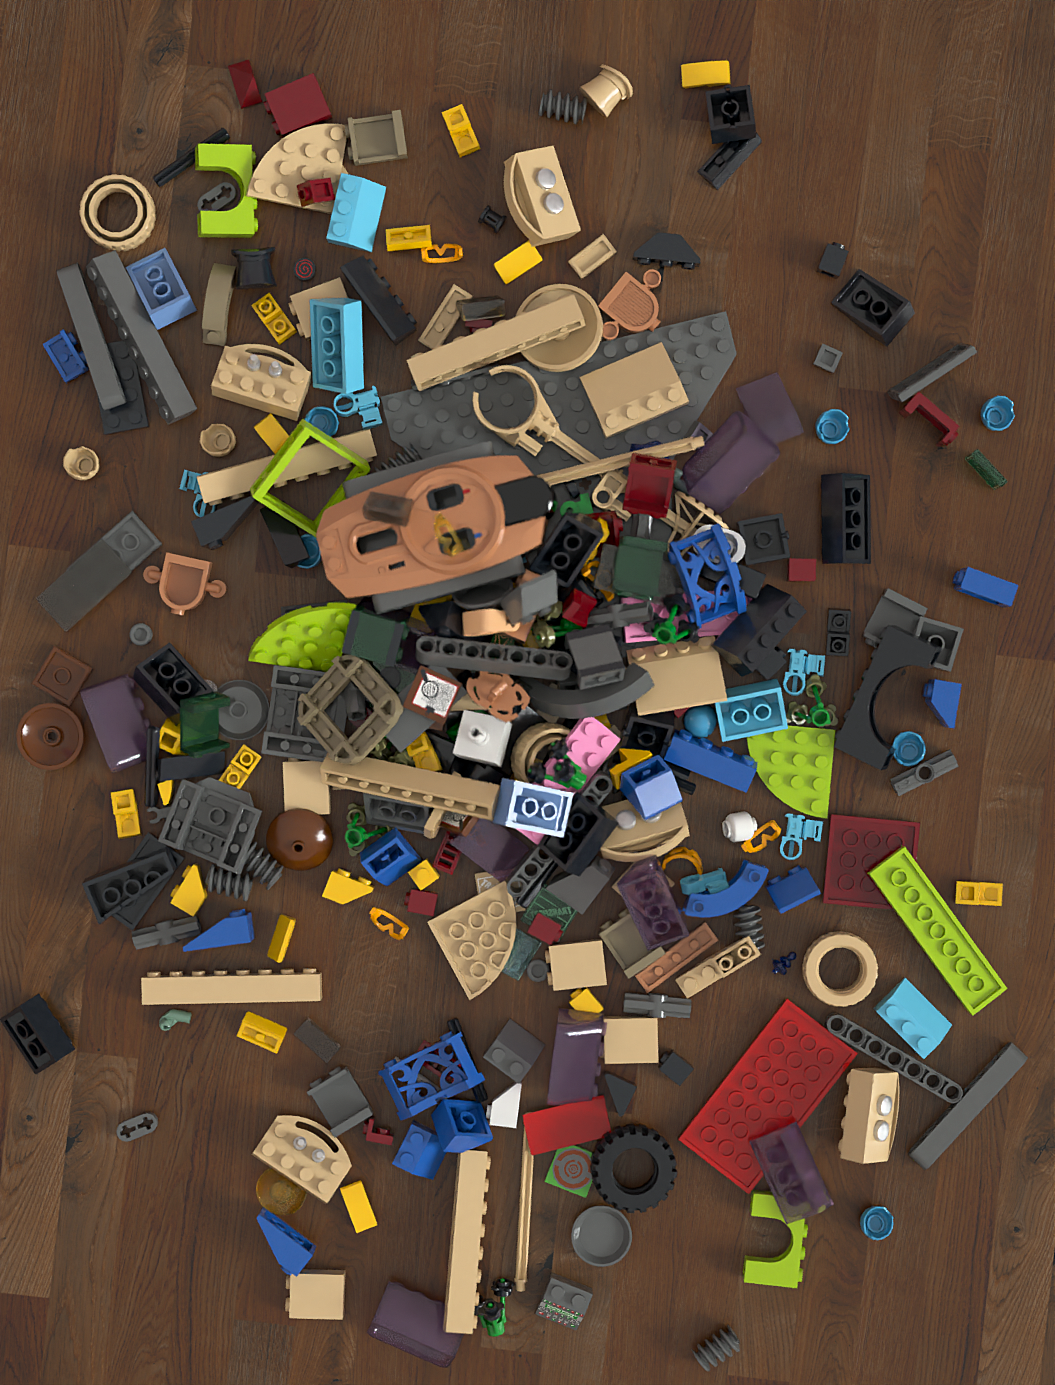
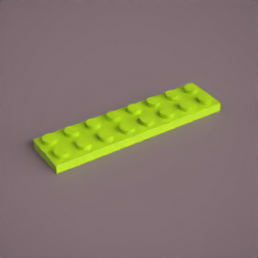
(937, 930)

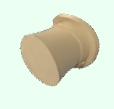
(606, 90)

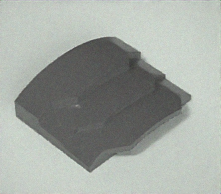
(284, 732)
(212, 822)

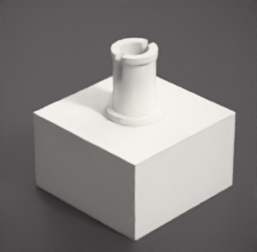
(482, 738)

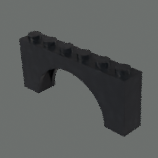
(860, 733)

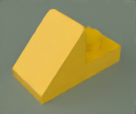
(629, 759)

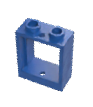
(985, 587)

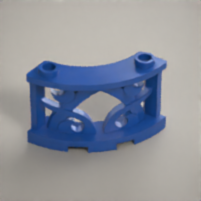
(732, 599)
(740, 890)
(416, 1103)

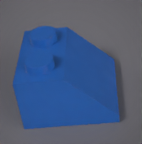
(943, 700)
(792, 889)
(461, 1125)
(420, 1151)

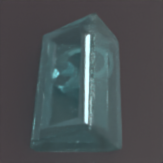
(521, 954)

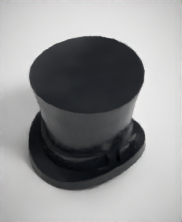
(254, 268)

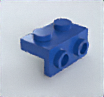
(66, 356)

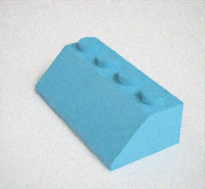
(337, 344)

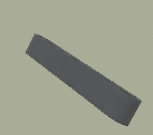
(91, 336)
(502, 665)
(542, 861)
(901, 1064)
(973, 1100)

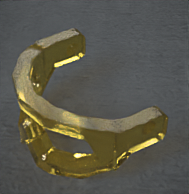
(440, 521)

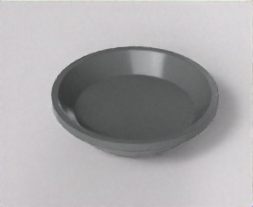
(484, 596)
(246, 712)
(601, 1235)

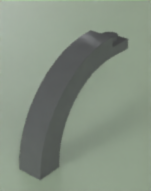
(589, 701)

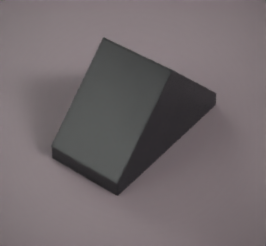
(621, 1091)

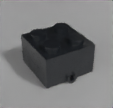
(731, 114)
(764, 539)
(647, 731)

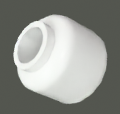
(739, 826)

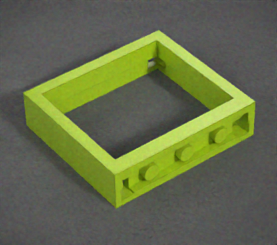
(282, 459)

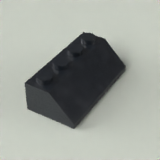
(378, 299)
(846, 518)
(758, 629)

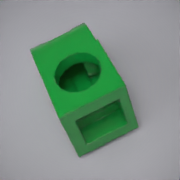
(583, 506)

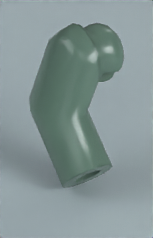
(678, 483)
(173, 1017)

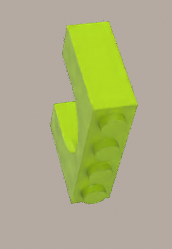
(237, 162)
(785, 1268)

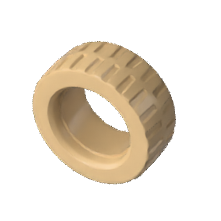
(137, 232)
(530, 743)
(850, 994)

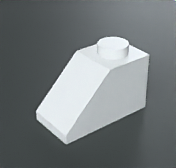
(505, 1107)

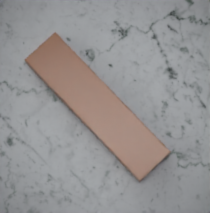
(676, 957)

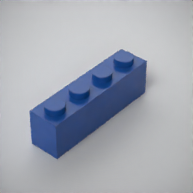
(710, 760)

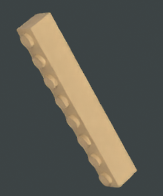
(496, 342)
(308, 460)
(414, 785)
(231, 988)
(465, 1242)

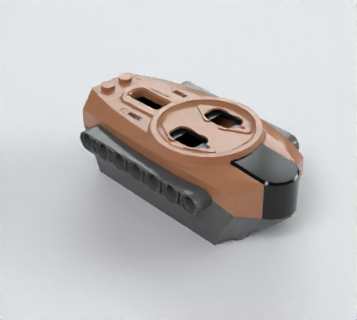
(486, 498)

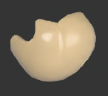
(218, 440)
(81, 463)

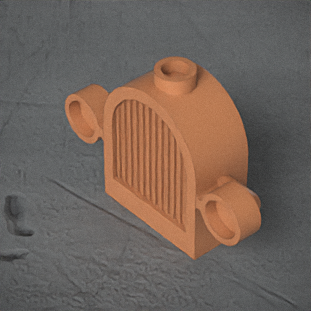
(631, 305)
(184, 582)

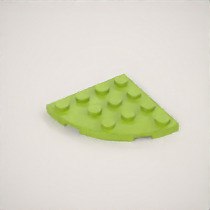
(304, 638)
(796, 766)

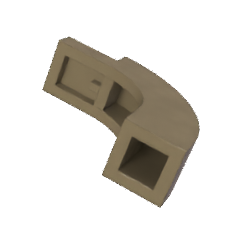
(217, 303)

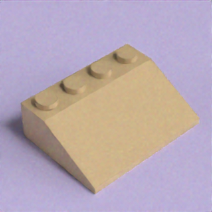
(634, 390)
(682, 675)

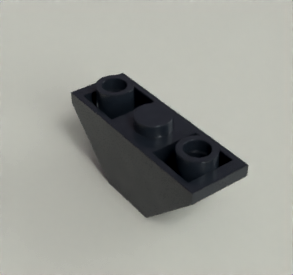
(667, 250)

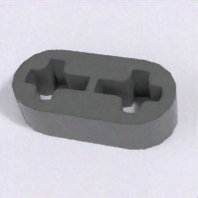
(214, 194)
(139, 1131)

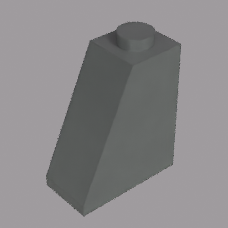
(581, 890)

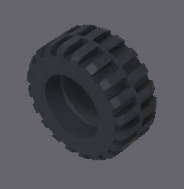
(642, 1196)

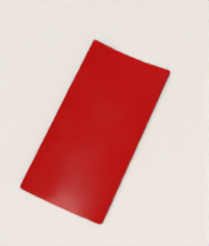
(566, 1125)

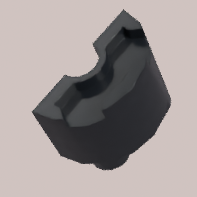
(484, 773)

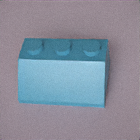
(356, 213)
(751, 710)
(913, 1018)

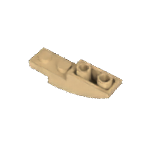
(718, 966)

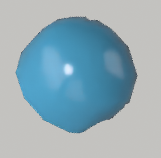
(997, 413)
(323, 419)
(832, 426)
(314, 552)
(700, 720)
(909, 748)
(876, 1222)

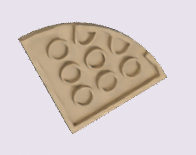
(297, 158)
(478, 937)

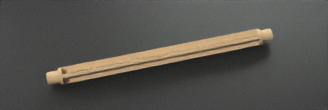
(621, 460)
(524, 1215)

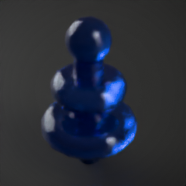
(785, 962)

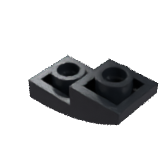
(838, 632)

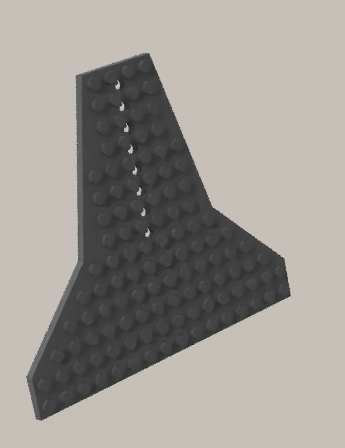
(445, 417)

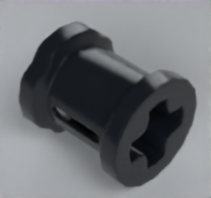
(484, 218)

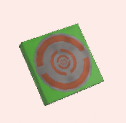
(571, 1170)

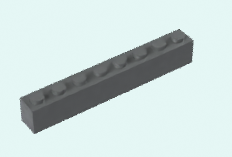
(141, 337)

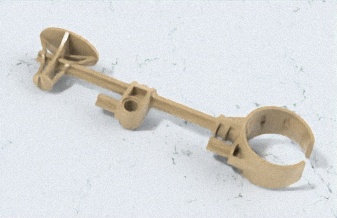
(611, 481)

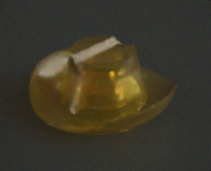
(279, 1194)

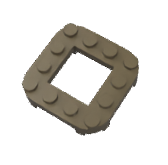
(371, 732)

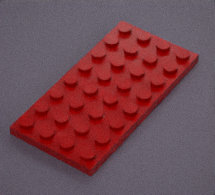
(769, 1086)

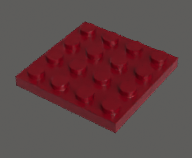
(855, 849)

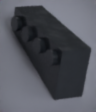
(124, 883)

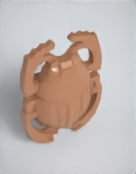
(498, 694)

